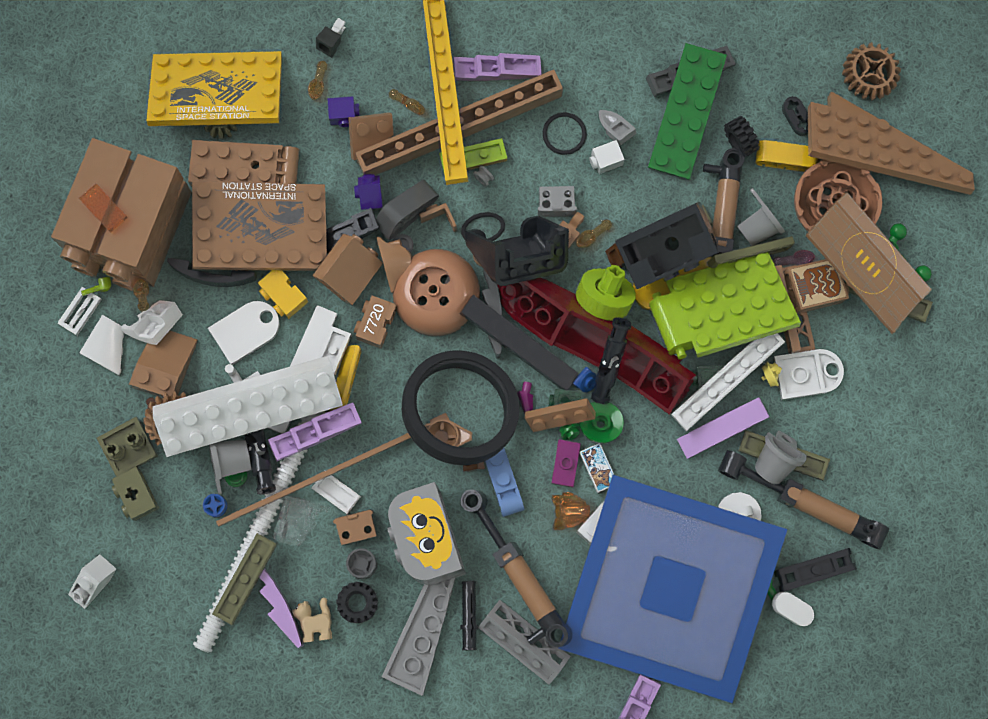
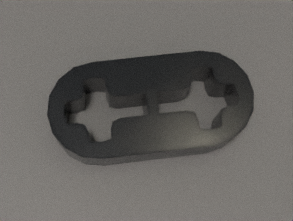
(792, 118)

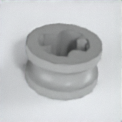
(483, 176)

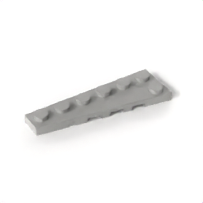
(418, 642)

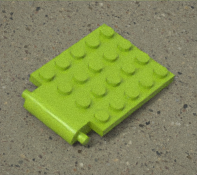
(723, 307)

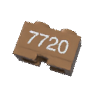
(376, 316)

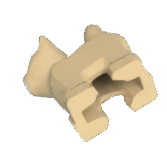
(316, 623)

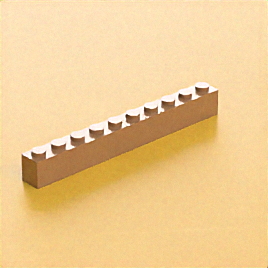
(472, 118)

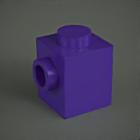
(341, 109)
(369, 191)

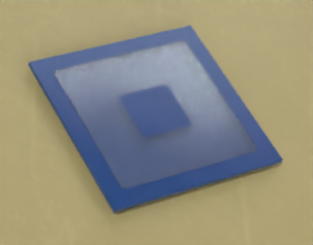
(673, 588)

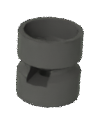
(361, 563)

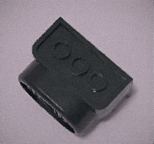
(649, 252)

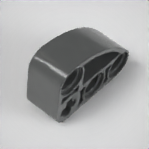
(405, 209)

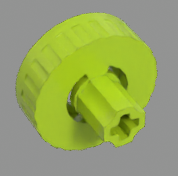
(610, 284)

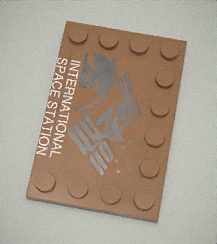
(258, 226)

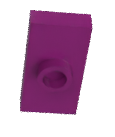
(565, 463)

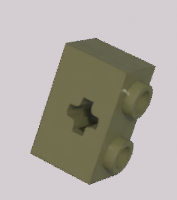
(144, 502)

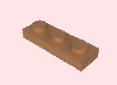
(560, 415)

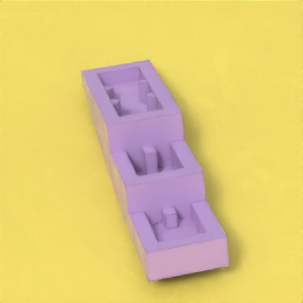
(496, 67)
(723, 427)
(314, 432)
(281, 613)
(640, 698)

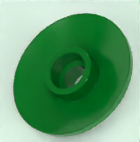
(612, 420)

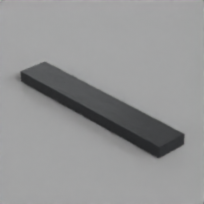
(518, 343)

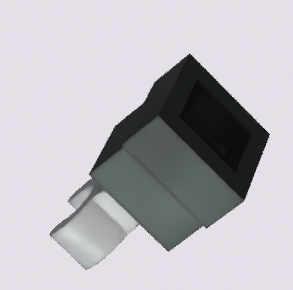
(330, 39)

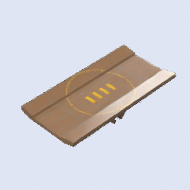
(868, 262)

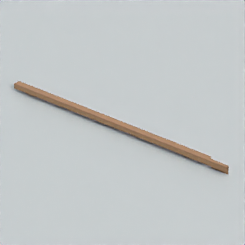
(318, 477)

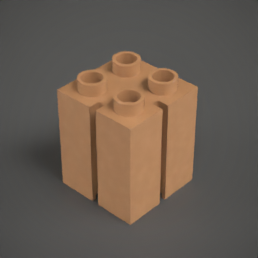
(150, 197)

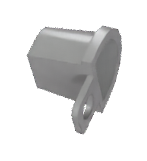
(760, 224)
(778, 458)
(229, 459)

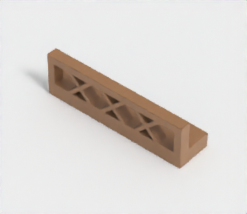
(791, 335)

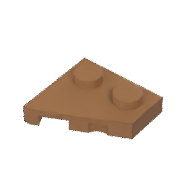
(369, 131)

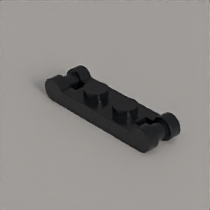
(815, 570)

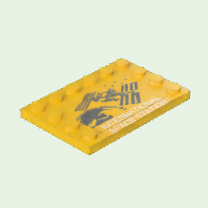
(215, 88)

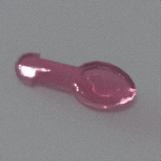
(798, 258)

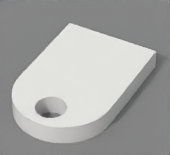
(244, 331)
(806, 373)

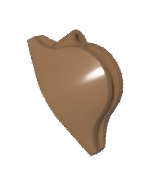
(395, 260)
(449, 432)

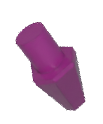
(525, 397)

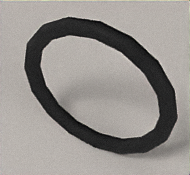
(564, 114)
(485, 214)

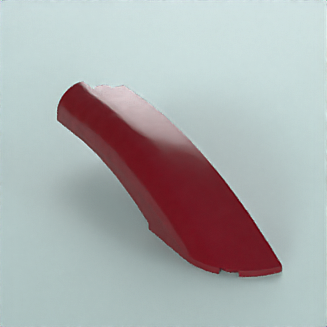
(561, 321)

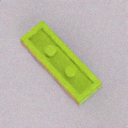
(483, 154)

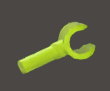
(104, 285)

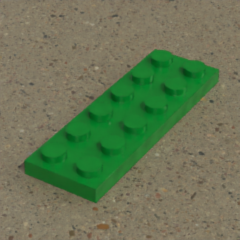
(687, 111)

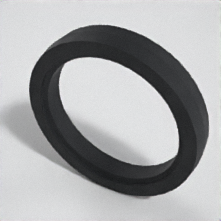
(475, 363)

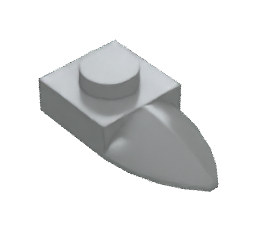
(616, 126)

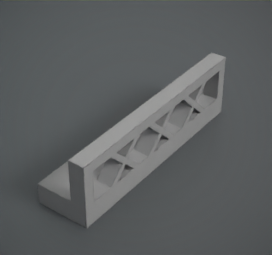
(516, 643)

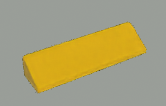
(347, 373)

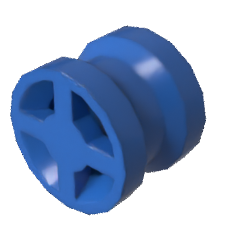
(210, 505)

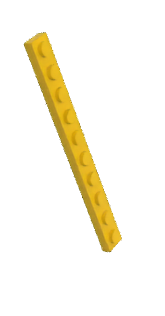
(445, 92)

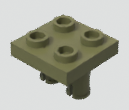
(127, 446)

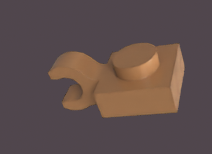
(572, 226)

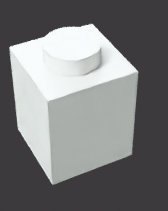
(606, 157)

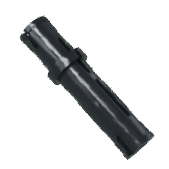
(469, 615)

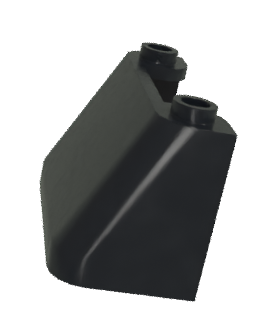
(534, 254)

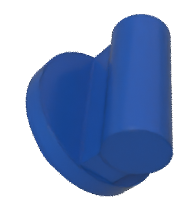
(585, 380)

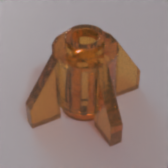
(569, 510)

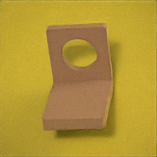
(435, 211)

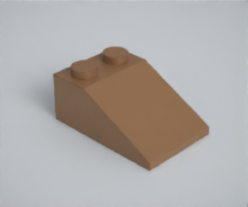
(163, 365)

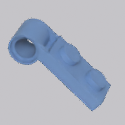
(504, 484)

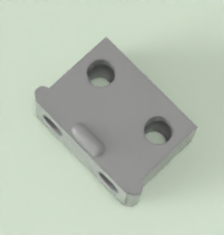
(556, 202)

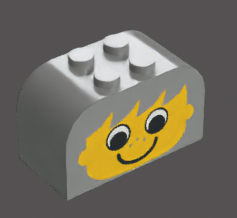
(424, 536)

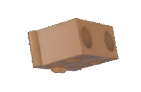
(355, 526)

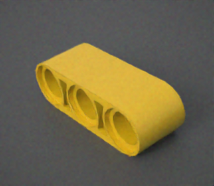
(782, 155)

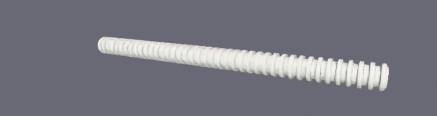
(260, 525)

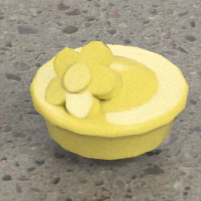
(771, 373)

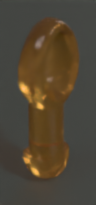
(316, 86)
(410, 103)
(589, 237)
(141, 291)

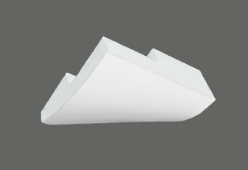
(154, 322)
(105, 345)

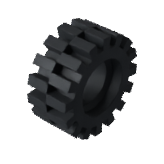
(741, 136)
(343, 602)

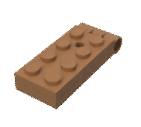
(235, 161)

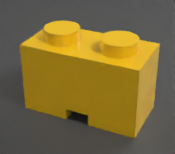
(278, 289)

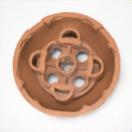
(839, 179)
(432, 317)

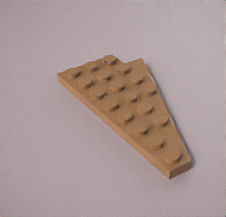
(860, 140)

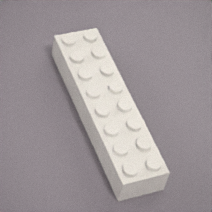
(246, 406)

